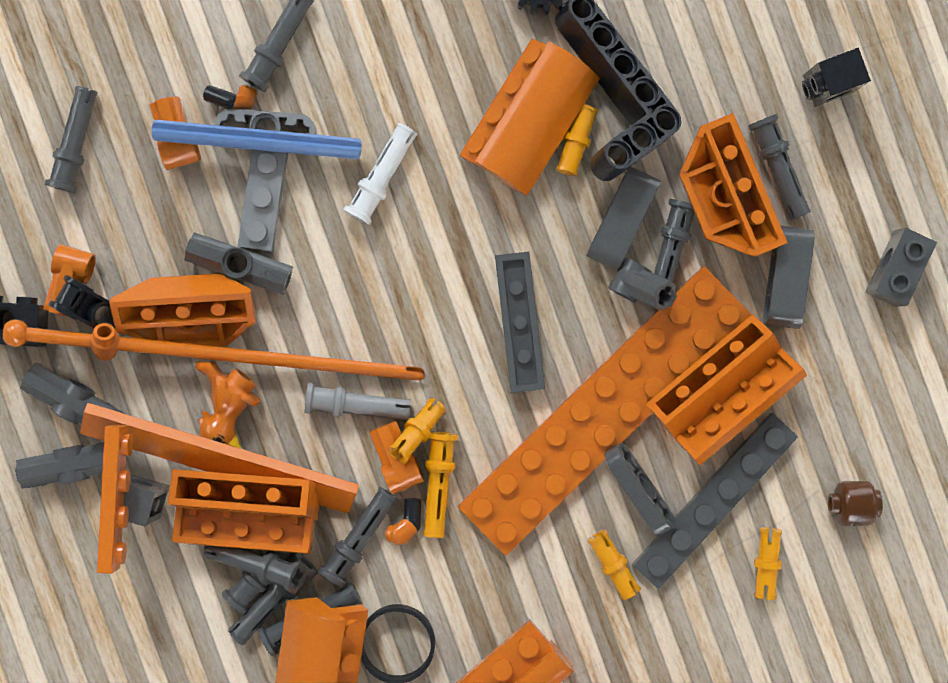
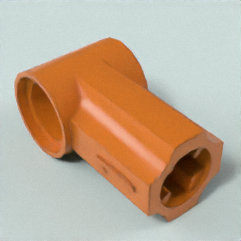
(172, 153)
(70, 262)
(396, 474)

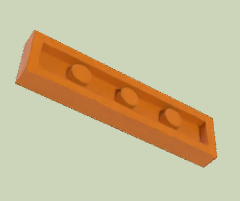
(112, 510)

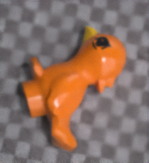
(229, 398)

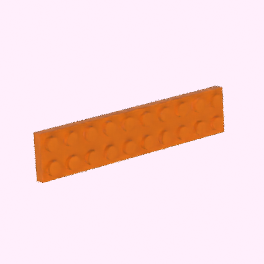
(601, 412)

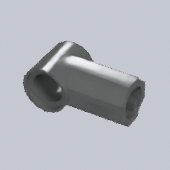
(640, 284)

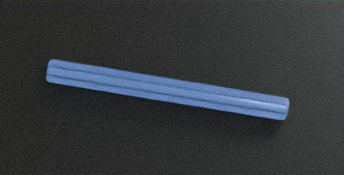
(256, 139)

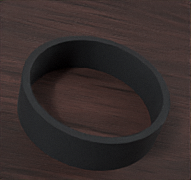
(407, 677)

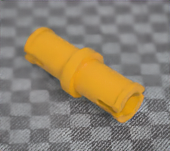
(577, 141)
(417, 430)
(768, 563)
(614, 564)

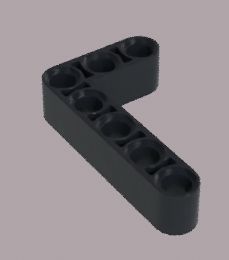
(620, 86)

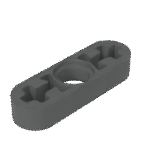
(640, 489)

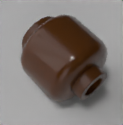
(855, 503)

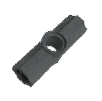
(218, 257)
(65, 396)
(61, 466)

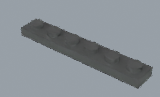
(715, 500)

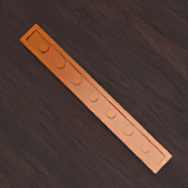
(213, 455)

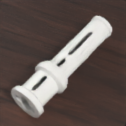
(373, 187)

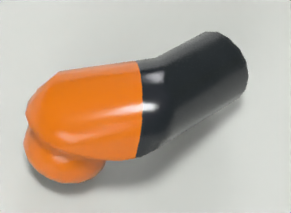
(229, 100)
(408, 526)

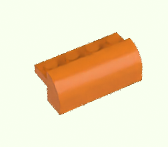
(530, 115)
(726, 389)
(243, 511)
(321, 642)
(522, 659)

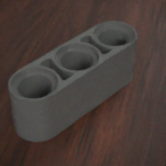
(623, 218)
(789, 279)

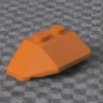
(729, 190)
(185, 309)

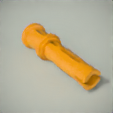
(439, 467)

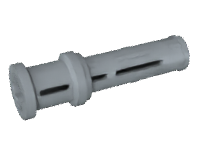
(339, 402)

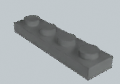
(519, 322)

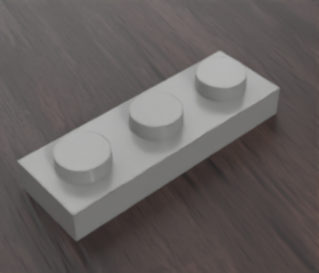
(262, 200)

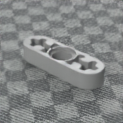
(240, 116)

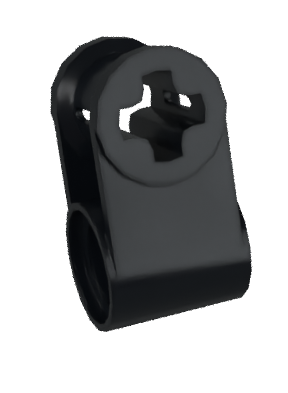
(81, 303)

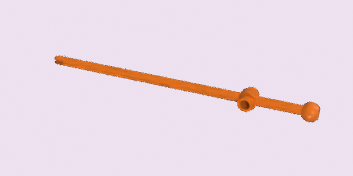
(106, 343)

